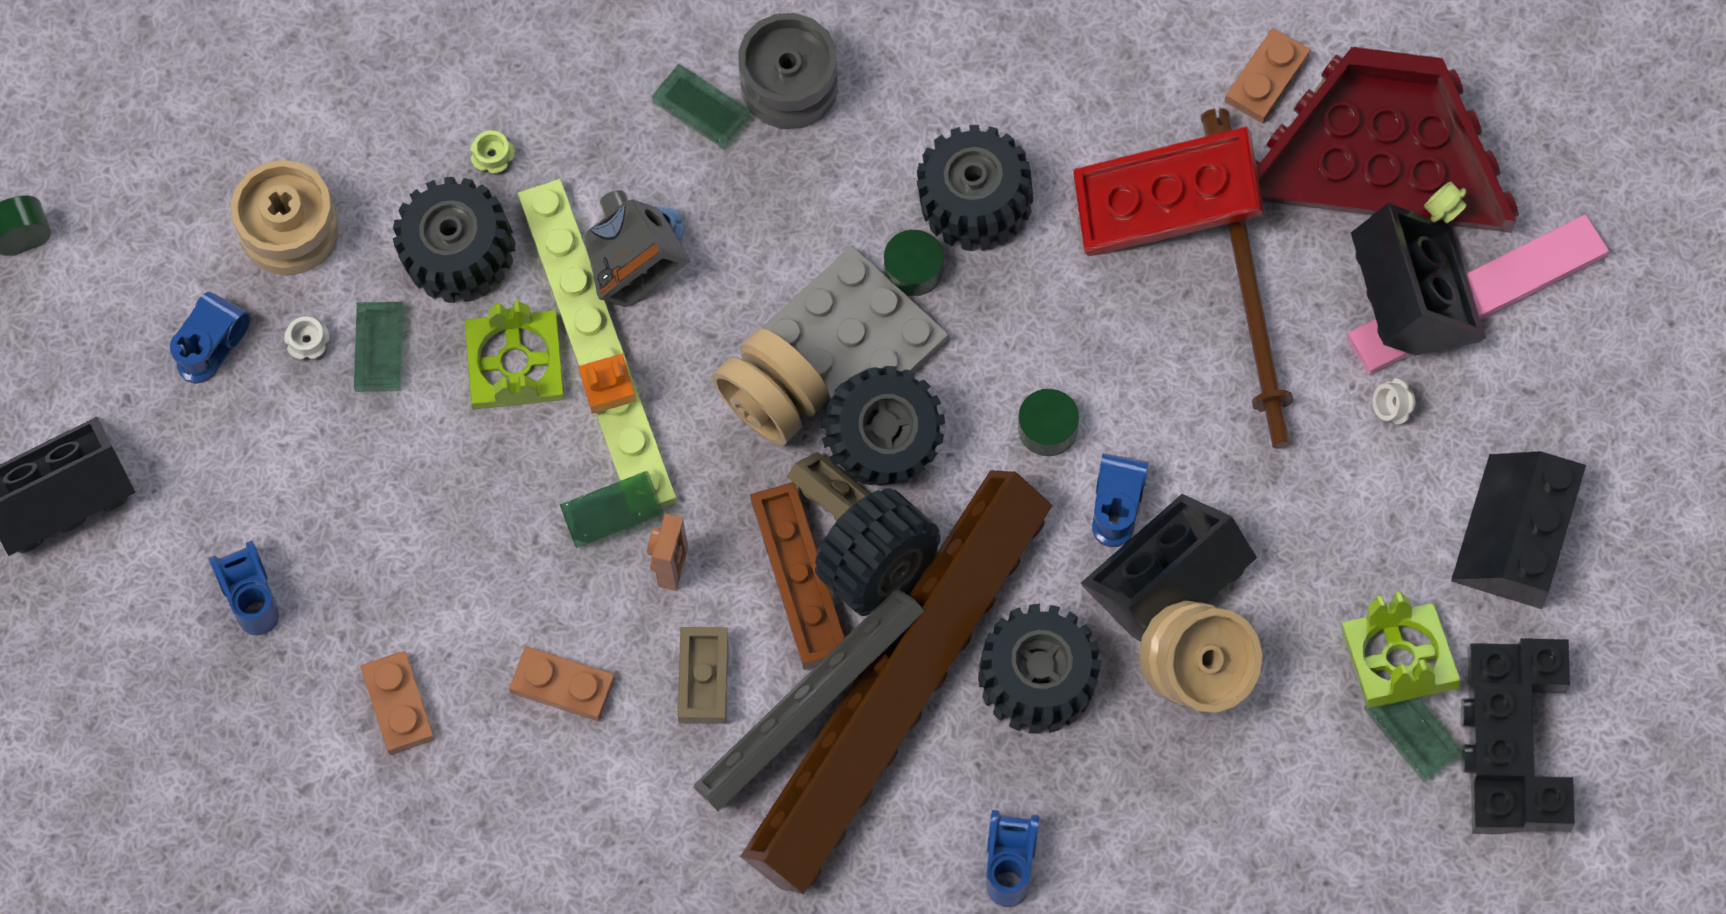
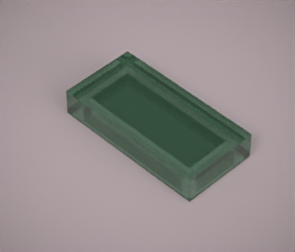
(701, 106)
(378, 346)
(611, 509)
(1416, 736)

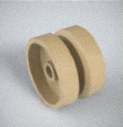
(284, 217)
(770, 386)
(1201, 656)

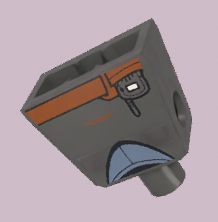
(631, 250)

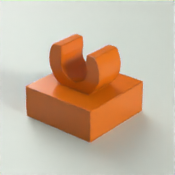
(607, 383)

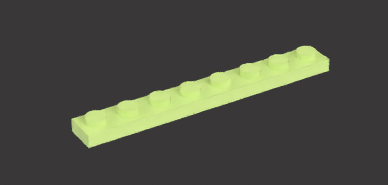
(591, 329)

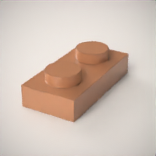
(1267, 75)
(668, 551)
(562, 683)
(397, 702)

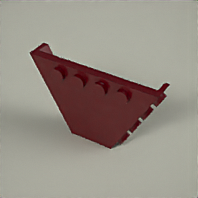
(1383, 135)

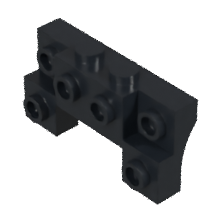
(1501, 746)

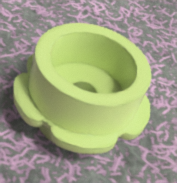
(490, 141)
(1446, 203)

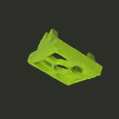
(519, 387)
(1405, 682)

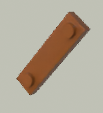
(793, 565)

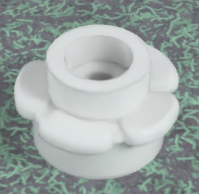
(305, 327)
(1394, 401)

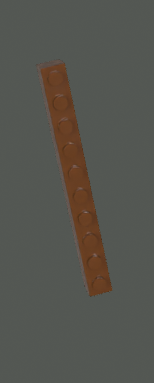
(894, 688)

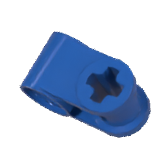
(208, 337)
(1118, 494)
(244, 583)
(1011, 850)

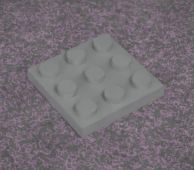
(855, 322)

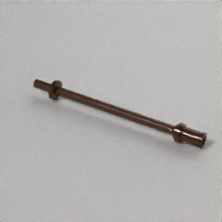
(1271, 397)

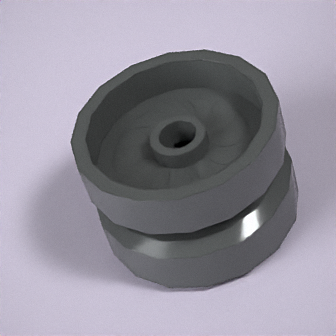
(788, 70)

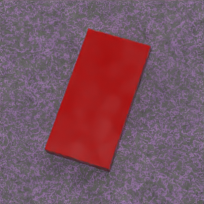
(1168, 191)

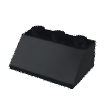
(1416, 282)
(59, 486)
(1519, 525)
(1175, 558)

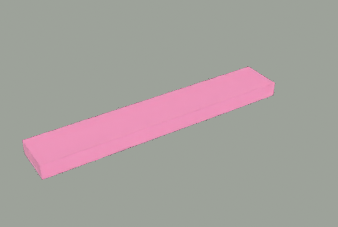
(1504, 282)

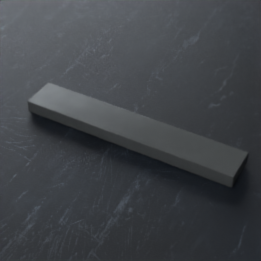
(808, 699)

